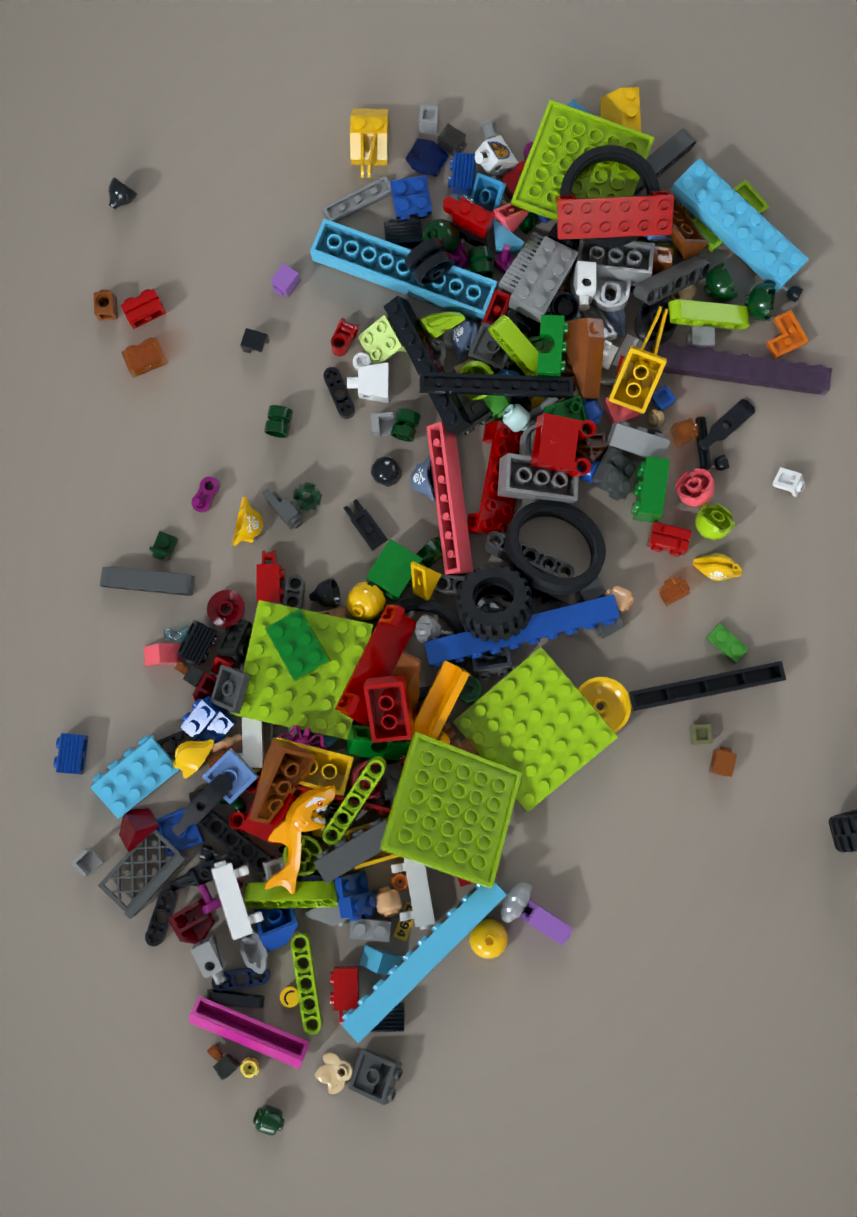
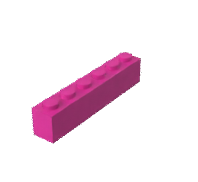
(248, 1032)

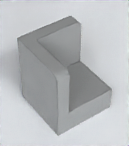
(428, 119)
(382, 424)
(87, 862)
(273, 866)

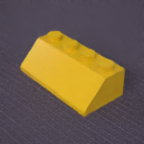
(622, 107)
(328, 769)

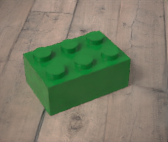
(650, 489)
(297, 644)

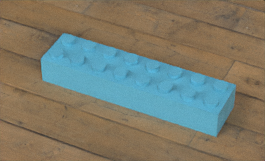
(738, 225)

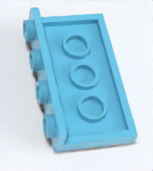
(133, 776)

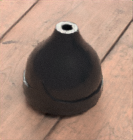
(120, 194)
(519, 320)
(326, 593)

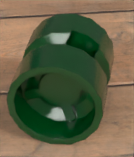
(480, 260)
(277, 425)
(405, 426)
(470, 691)

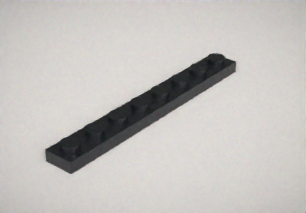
(495, 385)

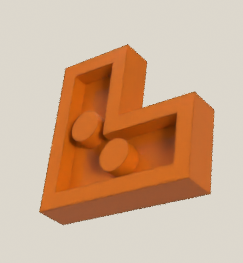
(791, 335)

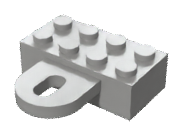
(617, 270)
(533, 483)

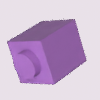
(285, 280)

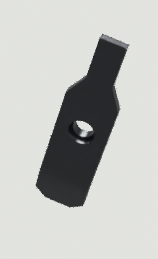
(734, 418)
(211, 796)
(195, 877)

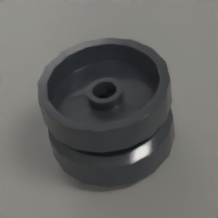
(429, 261)
(646, 317)

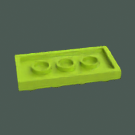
(746, 191)

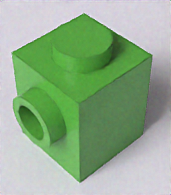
(496, 404)

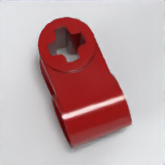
(345, 334)

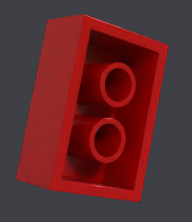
(389, 708)

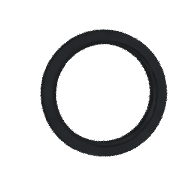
(614, 154)
(575, 517)
(441, 611)

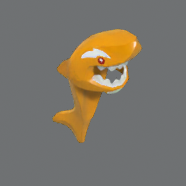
(300, 818)

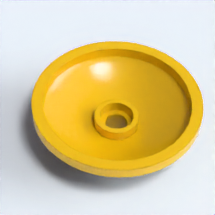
(613, 697)

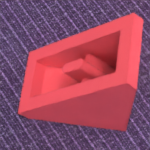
(510, 216)
(617, 412)
(162, 654)

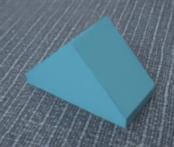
(503, 236)
(379, 960)

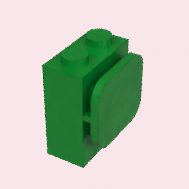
(393, 570)

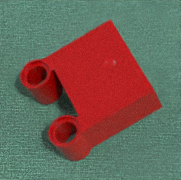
(557, 444)
(260, 829)

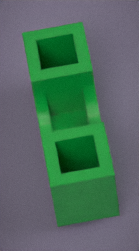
(552, 328)
(360, 745)

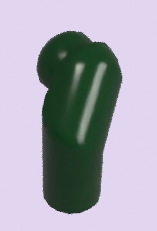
(238, 804)

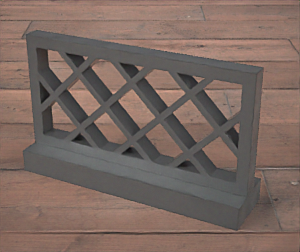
(152, 886)

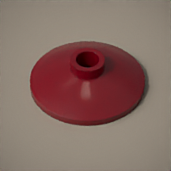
(221, 601)

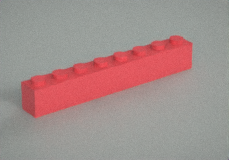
(449, 500)

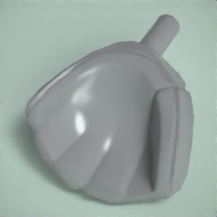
(429, 629)

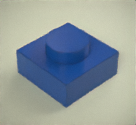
(663, 398)

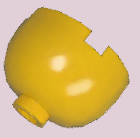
(365, 602)
(488, 938)

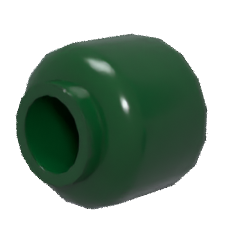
(268, 1120)

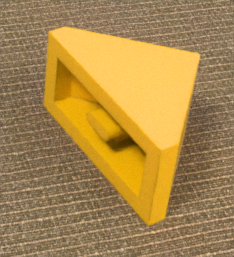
(423, 580)

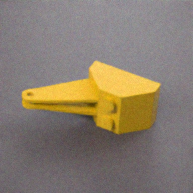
(369, 138)
(640, 372)

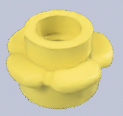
(249, 1073)

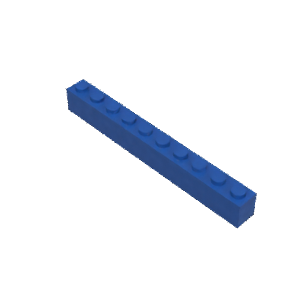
(541, 625)

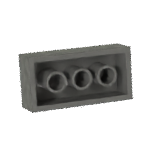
(351, 853)

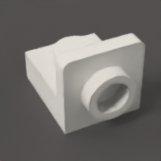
(789, 481)

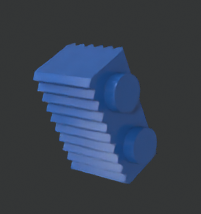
(463, 173)
(71, 753)

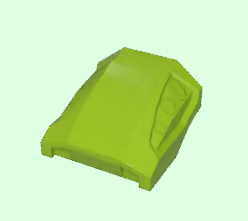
(438, 322)

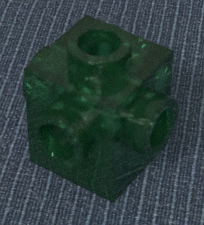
(310, 502)

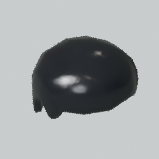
(565, 305)
(386, 471)

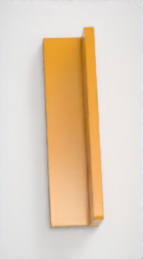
(440, 700)

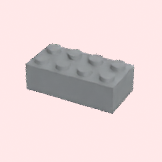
(543, 279)

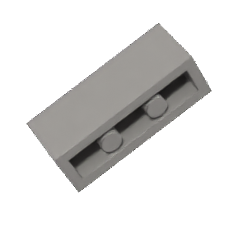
(637, 440)

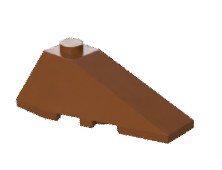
(685, 234)
(585, 354)
(411, 667)
(281, 772)

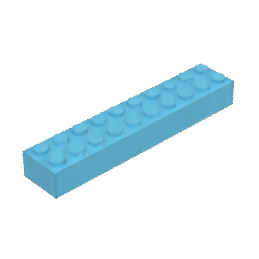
(385, 265)
(421, 961)

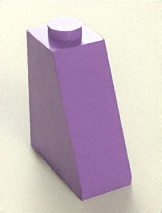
(546, 922)

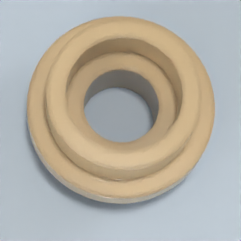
(656, 418)

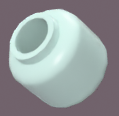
(516, 417)

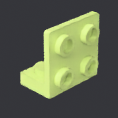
(381, 340)

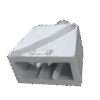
(207, 951)

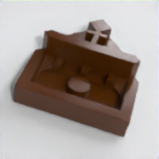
(592, 447)

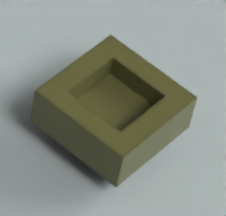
(701, 734)

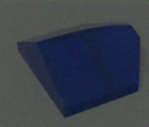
(426, 157)

